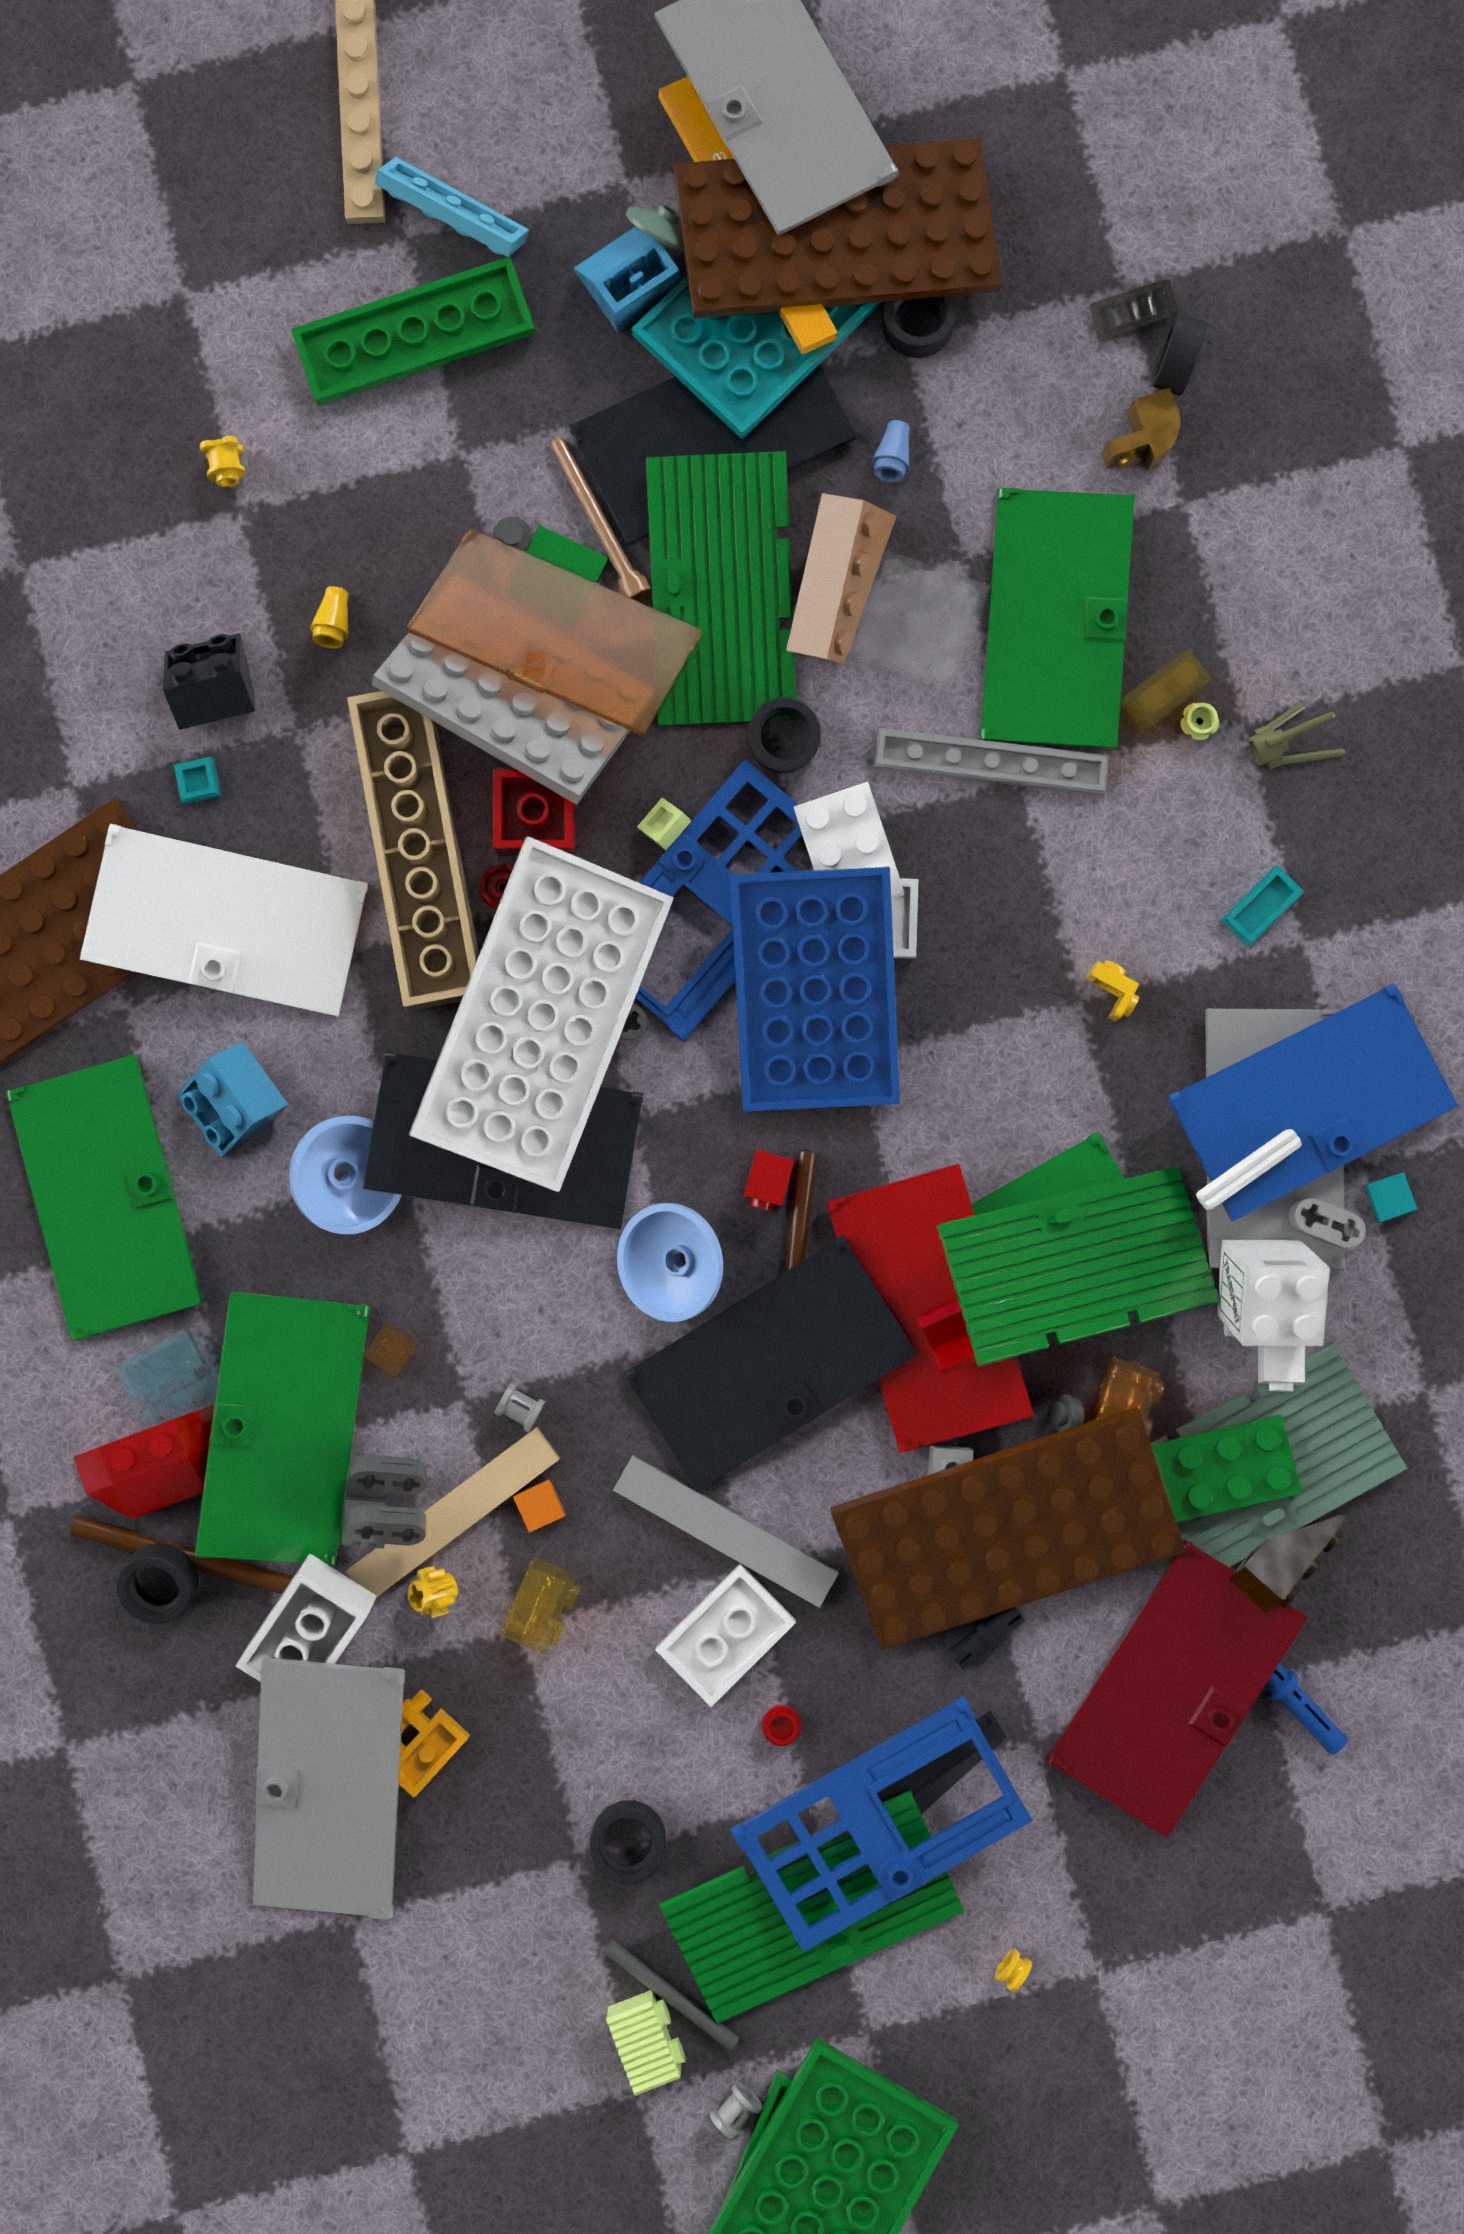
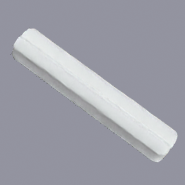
(1249, 1169)

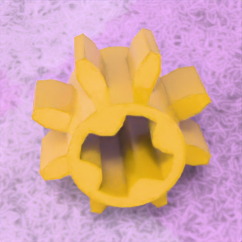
(432, 1592)

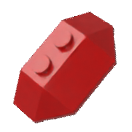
(150, 1466)

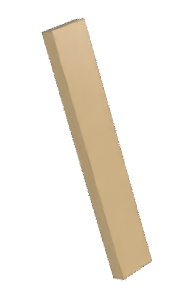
(458, 1511)

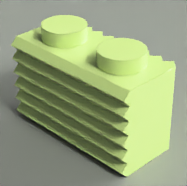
(644, 2041)

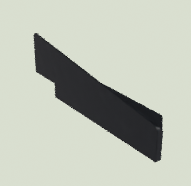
(939, 1775)

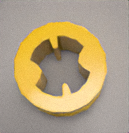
(1013, 1970)

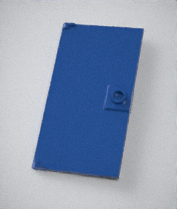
(1334, 1084)

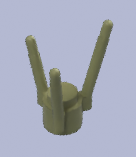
(1269, 745)

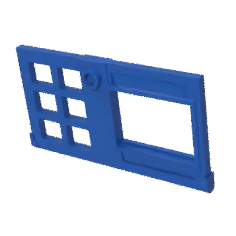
(709, 881)
(880, 1843)

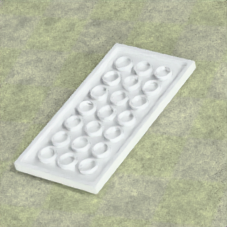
(541, 1015)

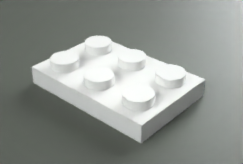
(847, 833)
(725, 1635)

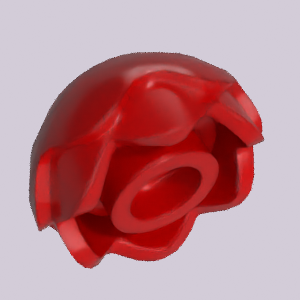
(491, 883)

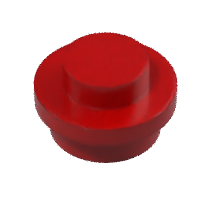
(781, 1725)

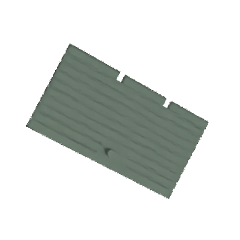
(1334, 1446)

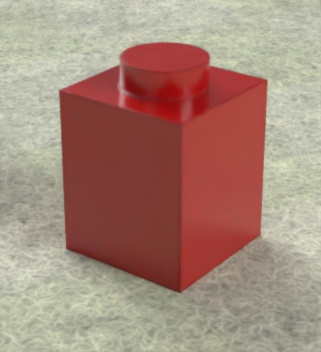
(768, 1180)

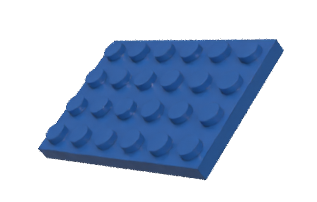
(815, 988)

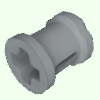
(519, 1407)
(736, 2111)

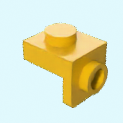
(1113, 980)

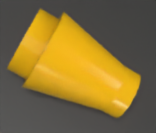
(331, 619)

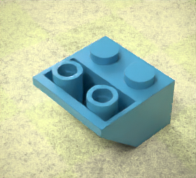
(628, 277)
(231, 1098)

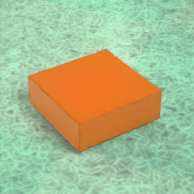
(539, 1505)

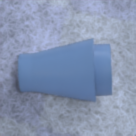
(892, 455)

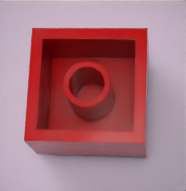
(531, 810)

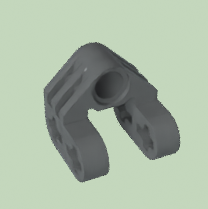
(364, 1509)

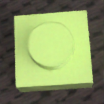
(664, 823)

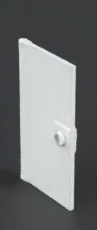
(223, 921)

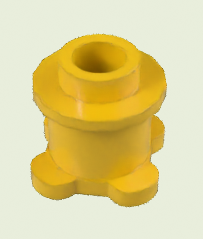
(224, 460)

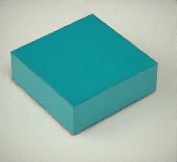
(197, 780)
(1390, 1197)

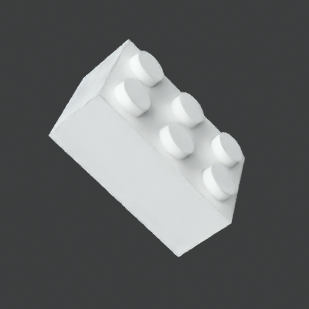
(310, 1619)

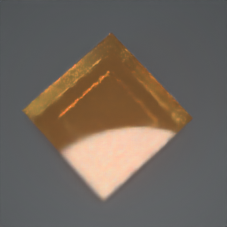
(391, 1350)

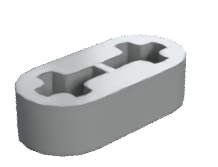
(1330, 1215)

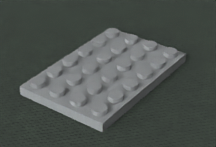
(512, 722)

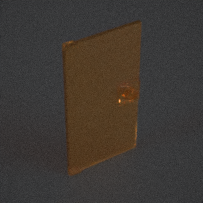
(555, 631)

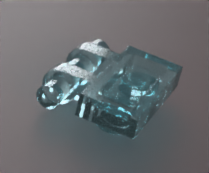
(160, 1365)

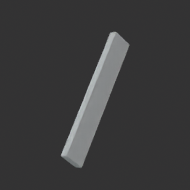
(991, 761)
(726, 1531)

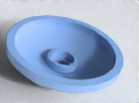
(343, 1203)
(652, 1263)

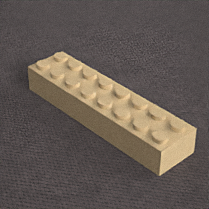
(415, 850)

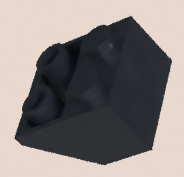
(208, 681)

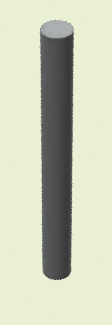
(670, 1994)

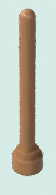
(631, 582)

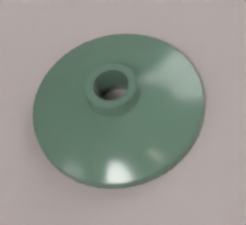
(658, 224)

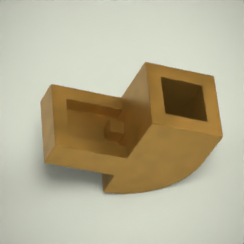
(1154, 427)

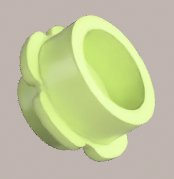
(1206, 713)

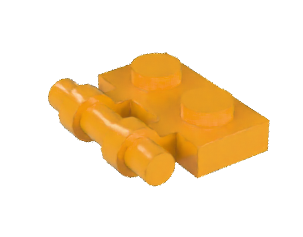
(431, 1747)

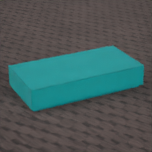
(1262, 906)

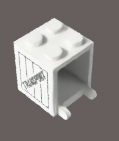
(1272, 1293)

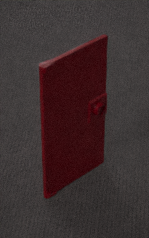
(1174, 1691)

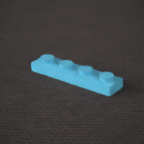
(451, 206)

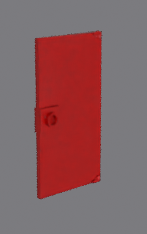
(903, 1254)

